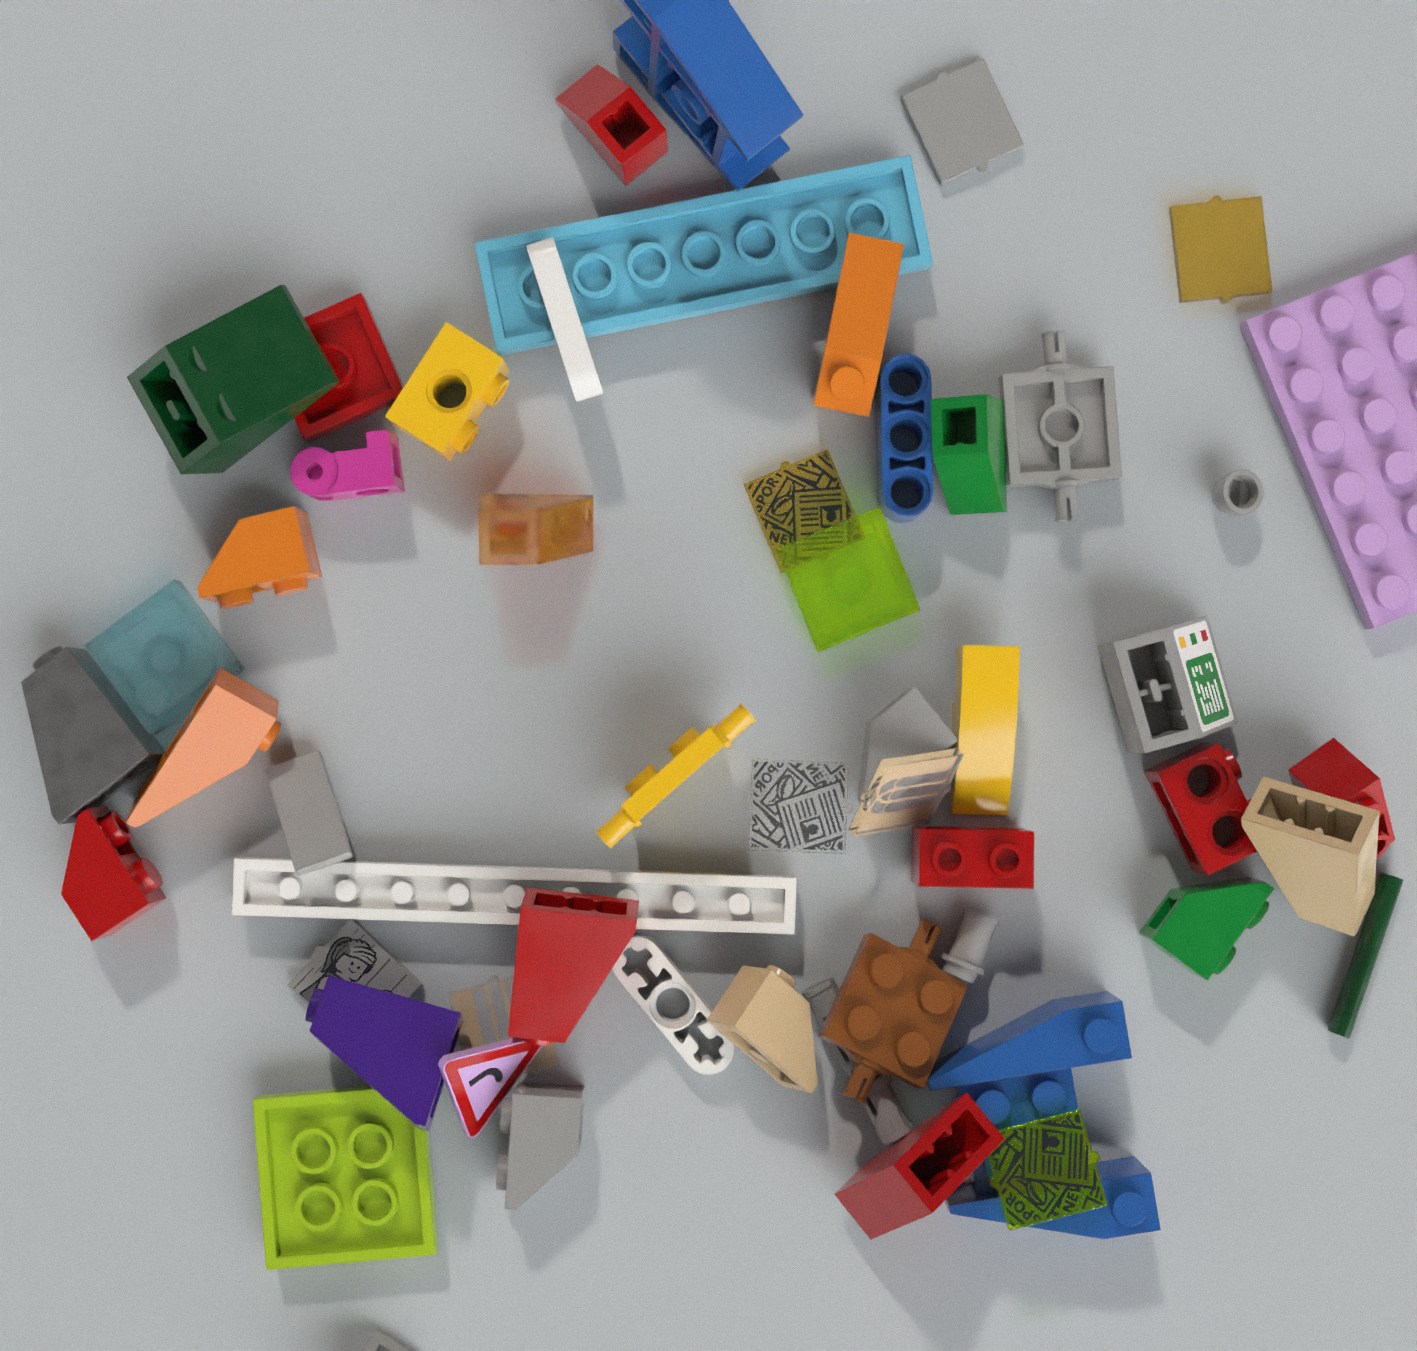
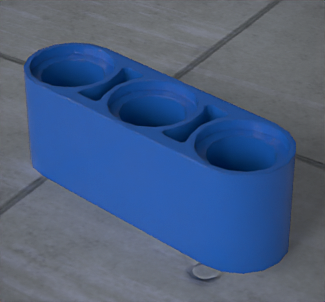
(907, 412)

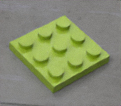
(342, 1179)

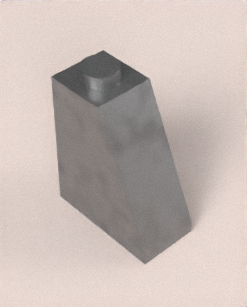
(83, 732)

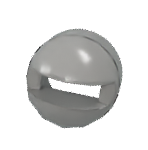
(1245, 492)

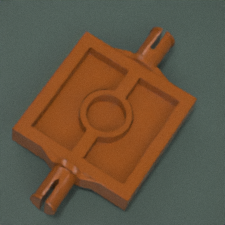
(893, 1011)

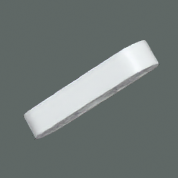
(564, 319)
(689, 1044)

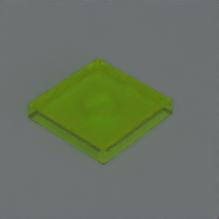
(847, 579)

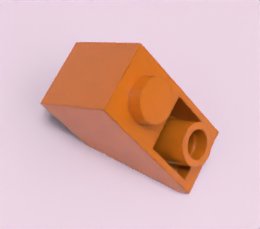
(262, 555)

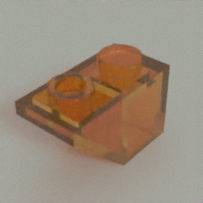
(534, 528)

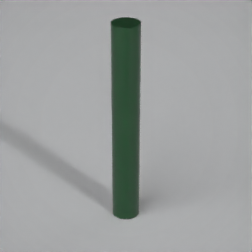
(1365, 955)

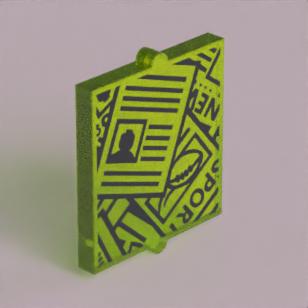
(1046, 1171)

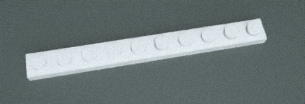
(496, 893)

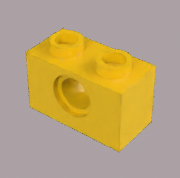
(449, 360)

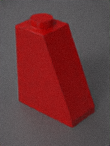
(563, 958)
(920, 1168)

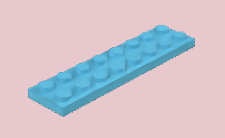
(704, 253)

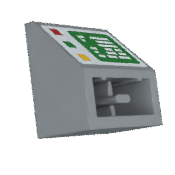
(1168, 685)

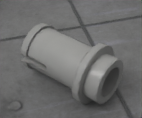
(970, 946)

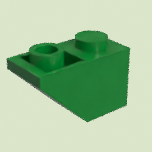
(970, 453)
(1205, 920)

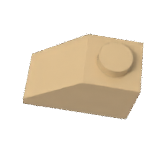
(769, 1025)

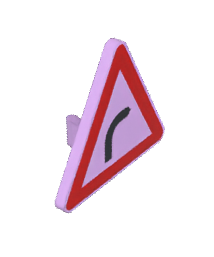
(483, 1077)

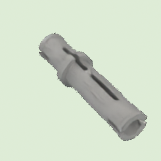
(881, 1103)

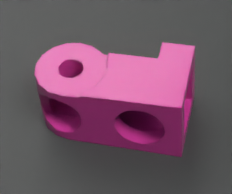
(350, 472)

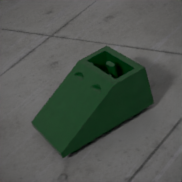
(233, 382)

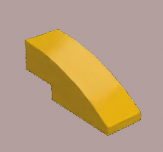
(985, 728)

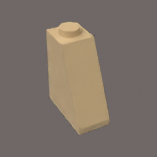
(1316, 851)

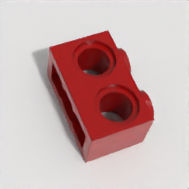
(1194, 816)
(972, 857)

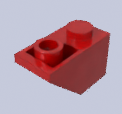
(615, 122)
(1341, 775)
(105, 876)

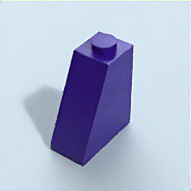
(387, 1042)

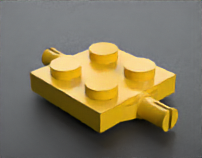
(653, 785)

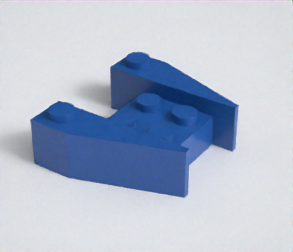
(709, 81)
(1026, 1076)

